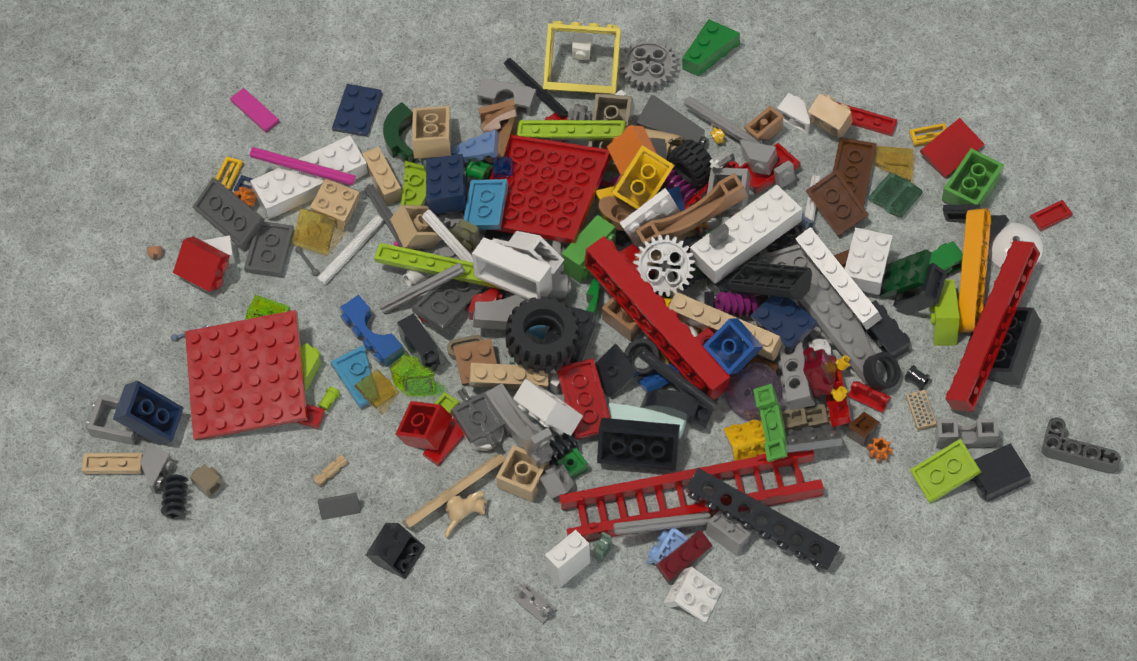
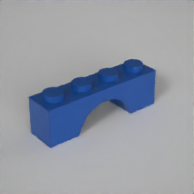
(385, 347)

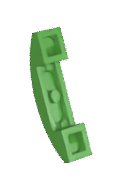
(772, 422)

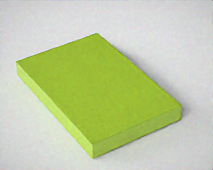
(945, 471)

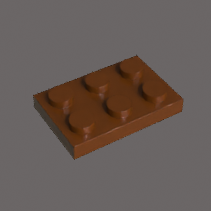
(837, 203)

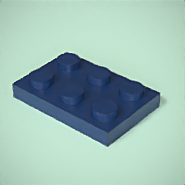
(357, 110)
(785, 319)

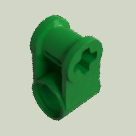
(479, 170)

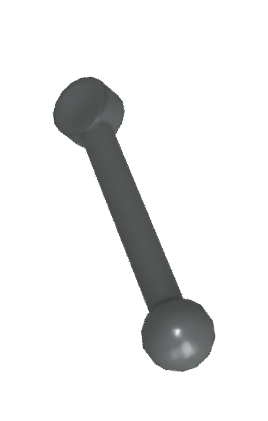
(315, 272)

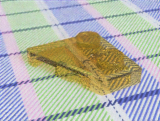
(895, 160)

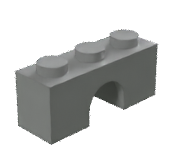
(493, 91)
(981, 434)

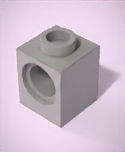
(556, 480)

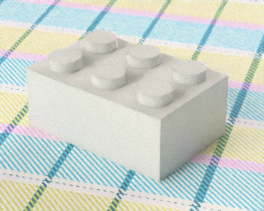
(868, 259)
(547, 408)

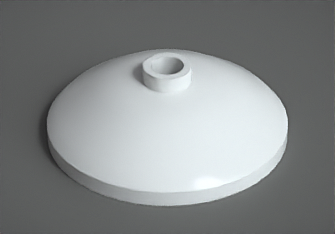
(1002, 242)

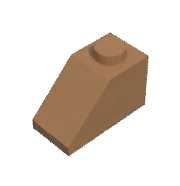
(765, 124)

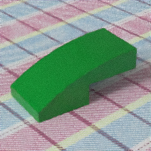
(593, 297)

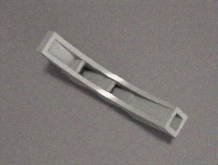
(496, 313)
(523, 431)

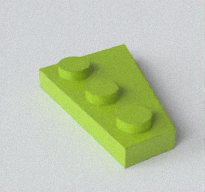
(414, 185)

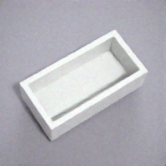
(511, 270)

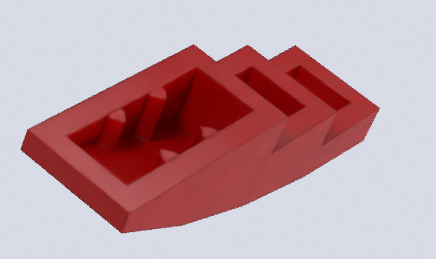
(838, 410)

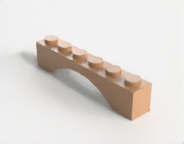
(720, 198)

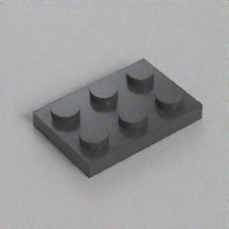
(269, 249)
(813, 438)

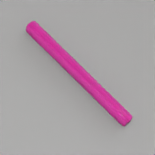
(302, 166)

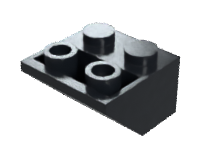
(395, 550)

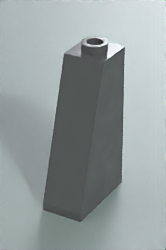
(663, 118)

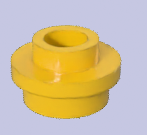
(718, 135)

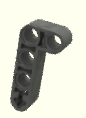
(1080, 448)

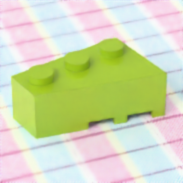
(945, 316)

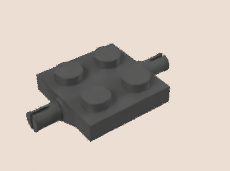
(477, 417)

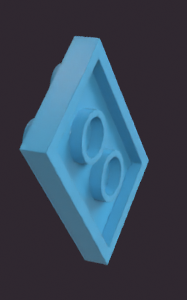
(486, 203)

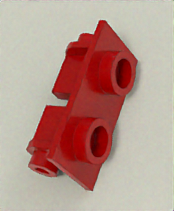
(868, 396)

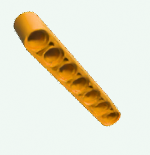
(974, 268)

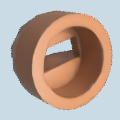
(154, 250)

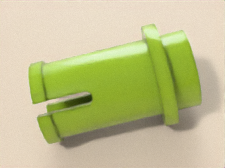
(329, 398)

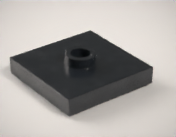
(615, 371)

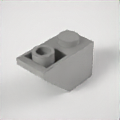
(155, 466)

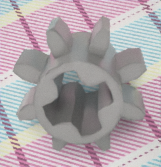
(579, 112)

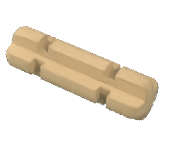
(329, 471)

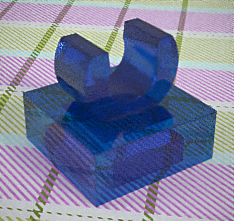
(502, 167)

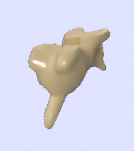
(460, 508)

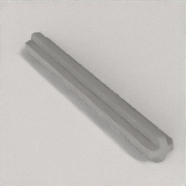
(718, 120)
(422, 288)
(661, 523)

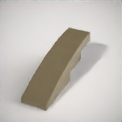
(809, 417)

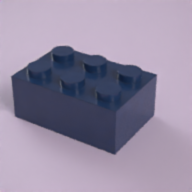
(446, 184)
(148, 413)

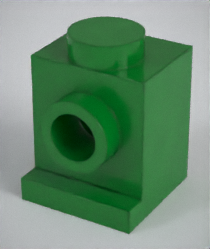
(579, 463)

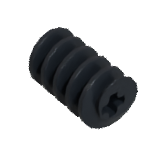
(561, 445)
(173, 496)

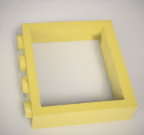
(576, 27)

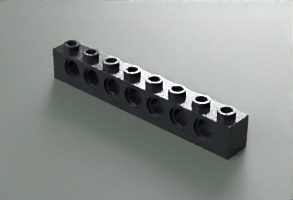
(791, 528)

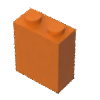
(627, 144)

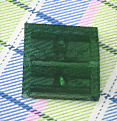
(895, 194)

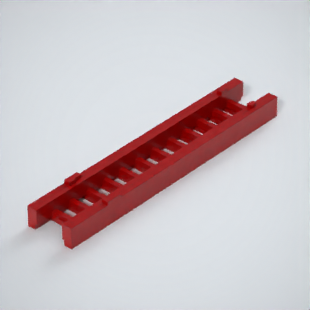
(677, 480)

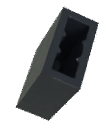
(418, 342)
(1001, 473)

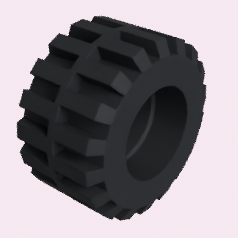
(691, 163)

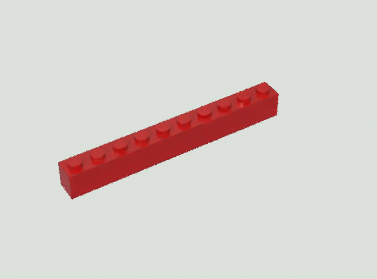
(992, 326)

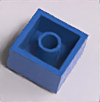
(733, 346)

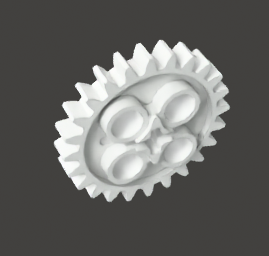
(665, 248)

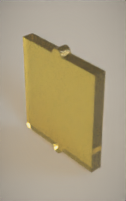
(376, 388)

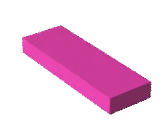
(254, 110)

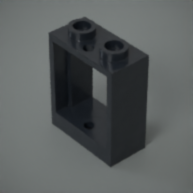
(929, 294)

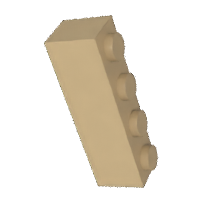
(509, 375)

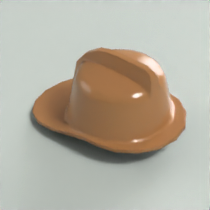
(615, 210)

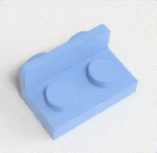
(668, 541)

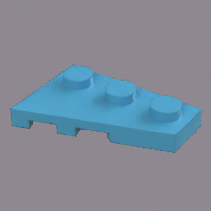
(352, 369)

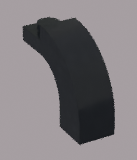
(677, 405)

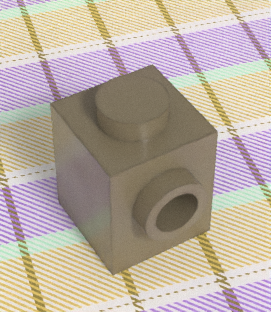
(206, 480)

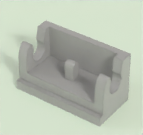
(727, 533)

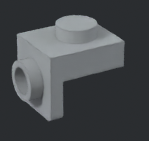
(784, 174)

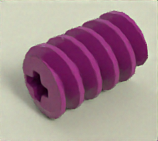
(673, 181)
(736, 303)

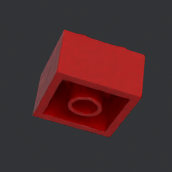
(424, 425)

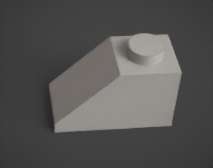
(759, 156)

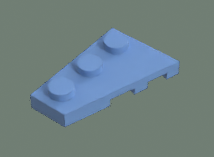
(478, 147)

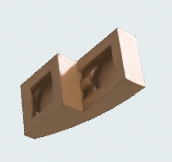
(492, 121)

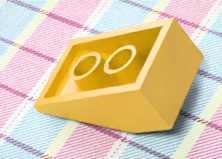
(642, 178)

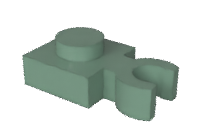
(603, 547)

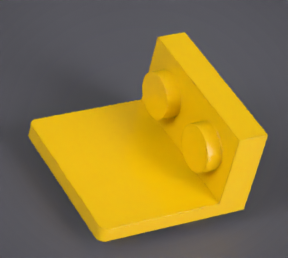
(746, 439)

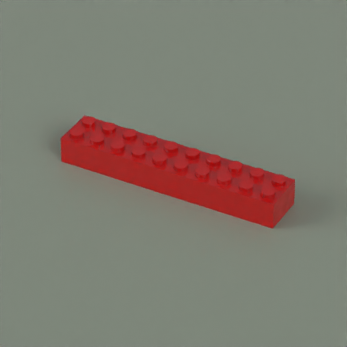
(655, 318)

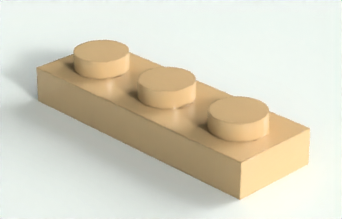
(112, 463)

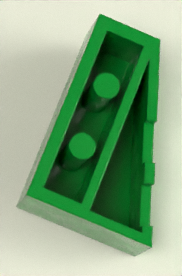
(709, 46)

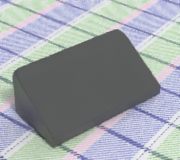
(339, 506)

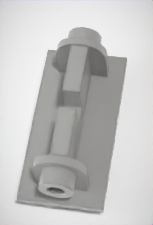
(534, 603)

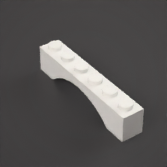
(838, 278)

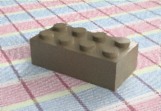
(611, 108)

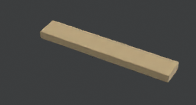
(453, 490)

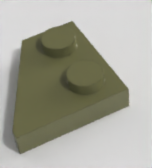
(466, 234)

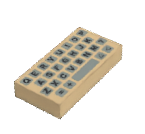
(921, 410)

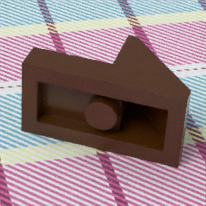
(862, 428)

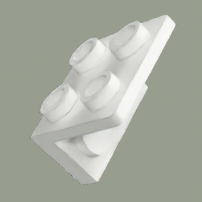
(693, 593)

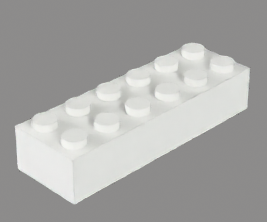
(288, 188)
(748, 233)

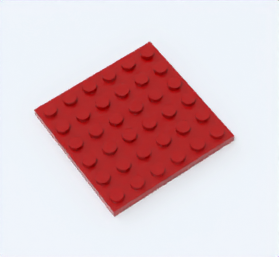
(551, 187)
(246, 375)

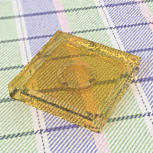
(314, 231)

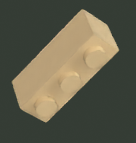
(382, 176)

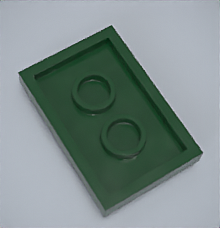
(905, 274)

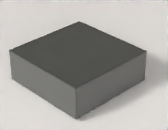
(718, 235)

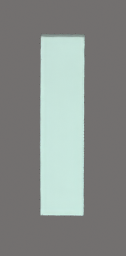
(628, 412)

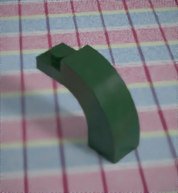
(395, 123)

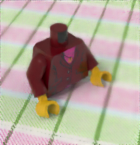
(821, 372)

